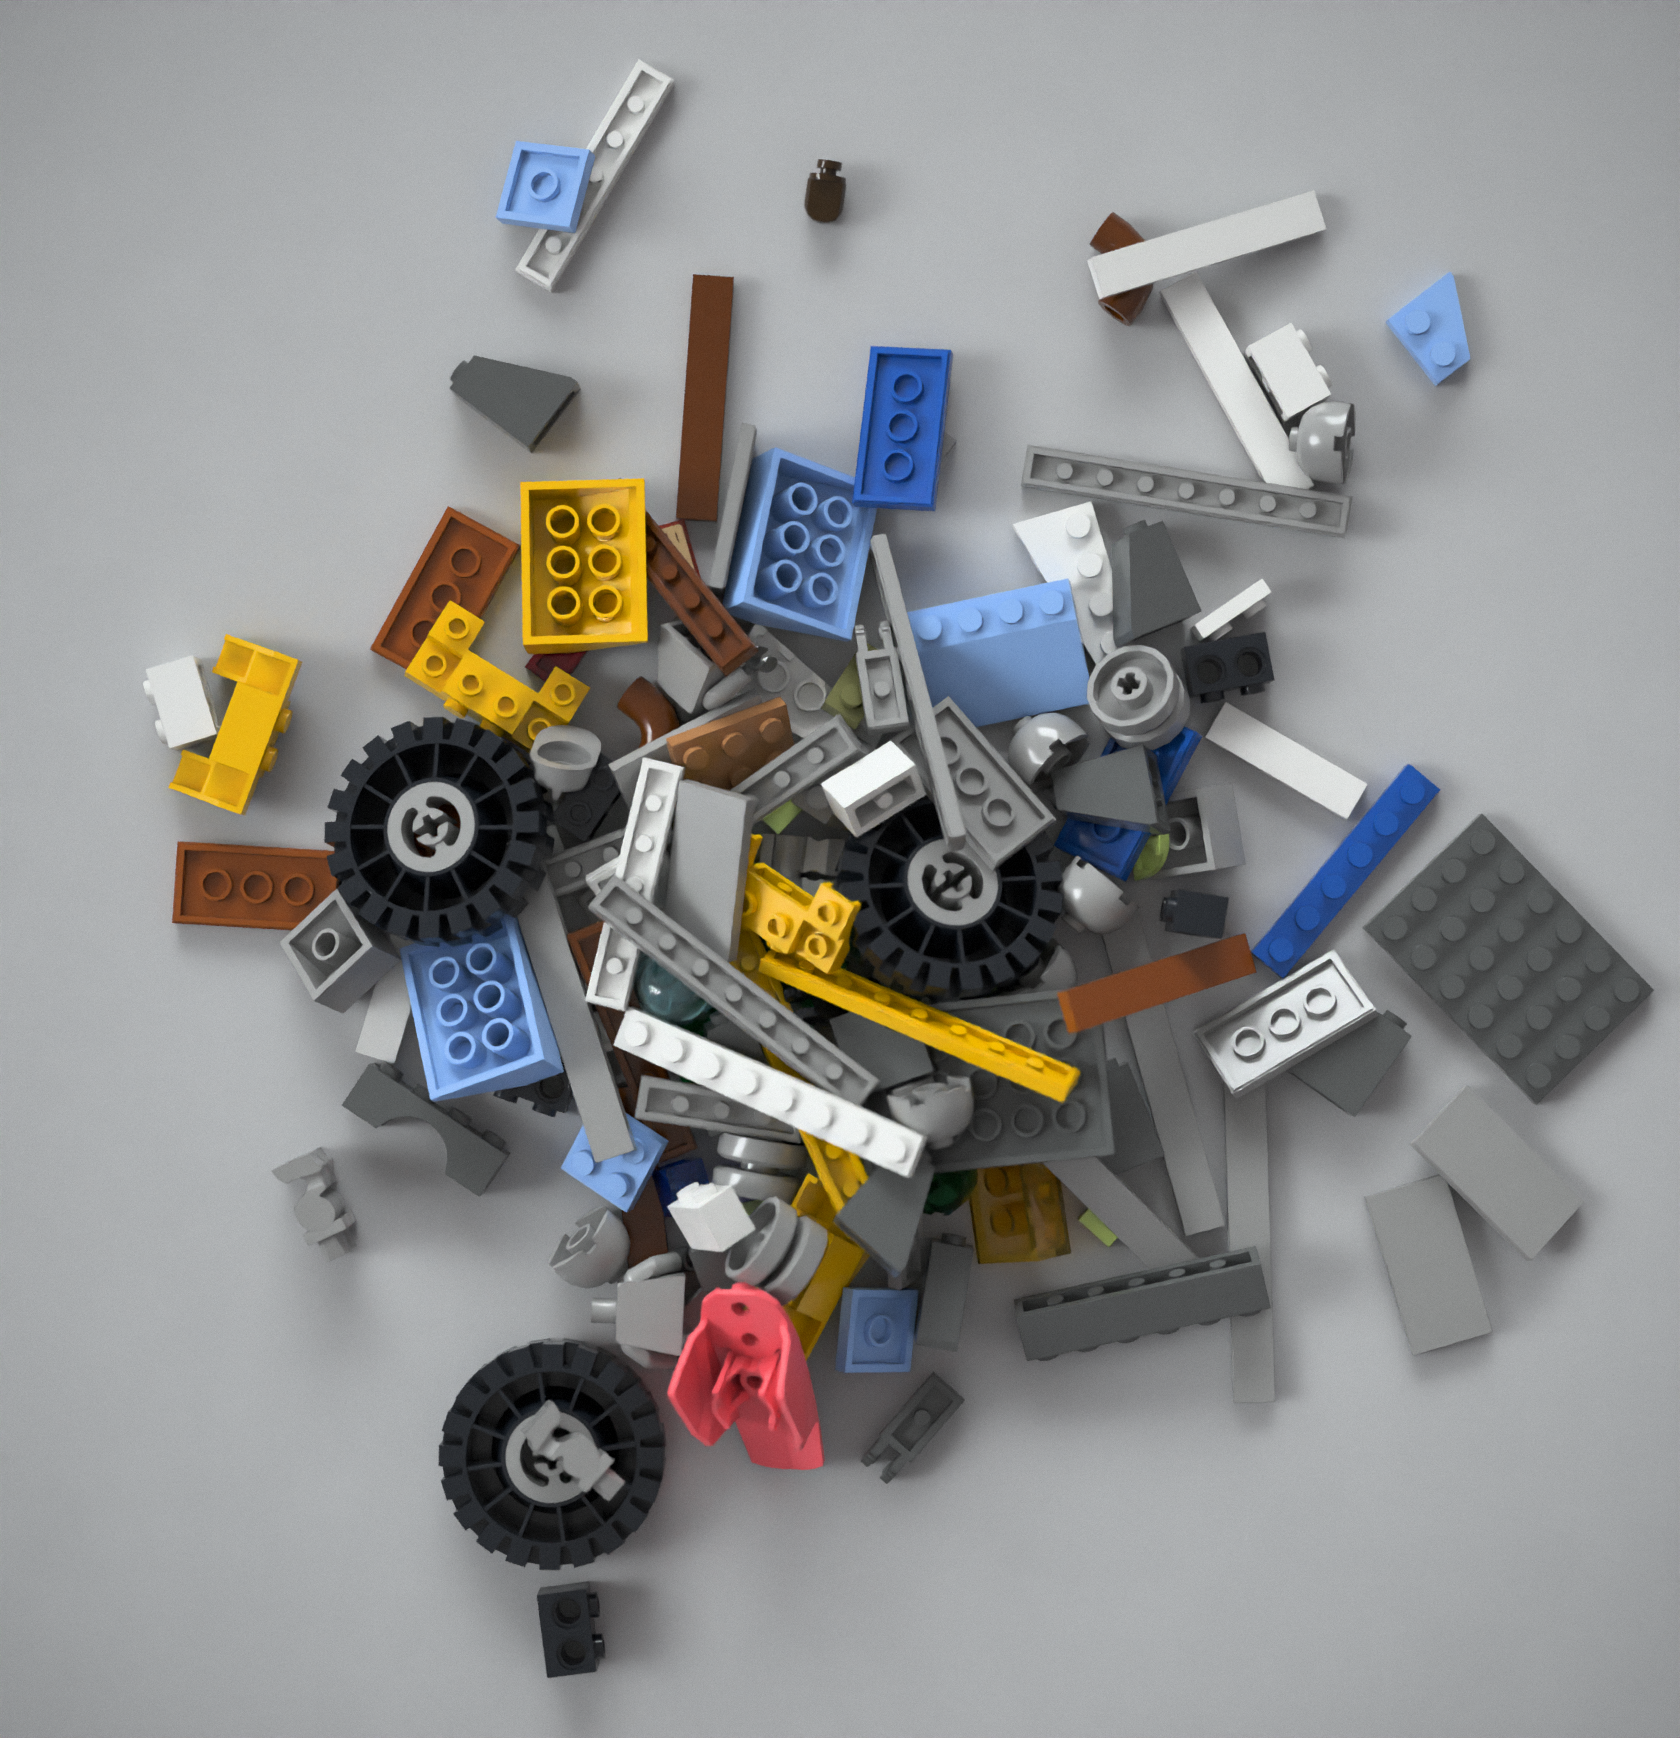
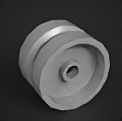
(1138, 697)
(759, 1169)
(779, 1252)

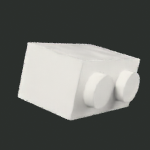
(1288, 372)
(183, 703)
(873, 788)
(710, 1216)

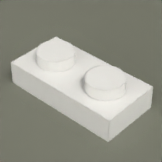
(1247, 602)

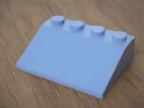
(799, 548)
(1004, 653)
(479, 1014)

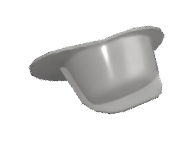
(564, 758)

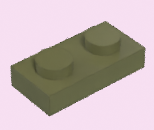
(846, 695)

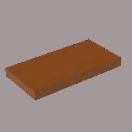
(458, 564)
(249, 885)

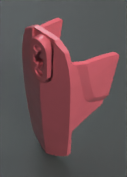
(749, 1373)

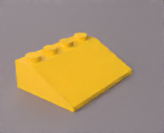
(583, 565)

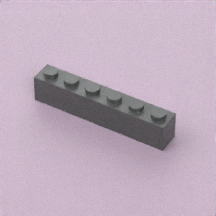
(1141, 1304)

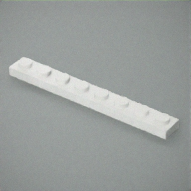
(771, 1091)

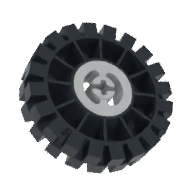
(474, 871)
(960, 941)
(551, 1519)

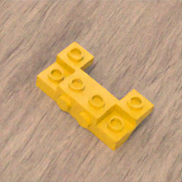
(484, 691)
(248, 730)
(794, 919)
(817, 1300)

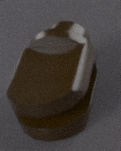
(825, 192)

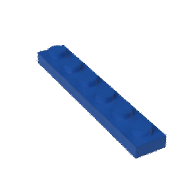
(1345, 870)

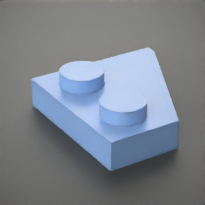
(1433, 330)

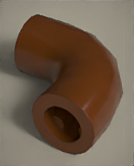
(1114, 235)
(649, 710)

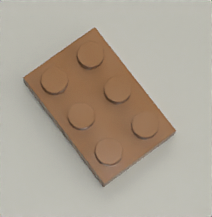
(733, 746)

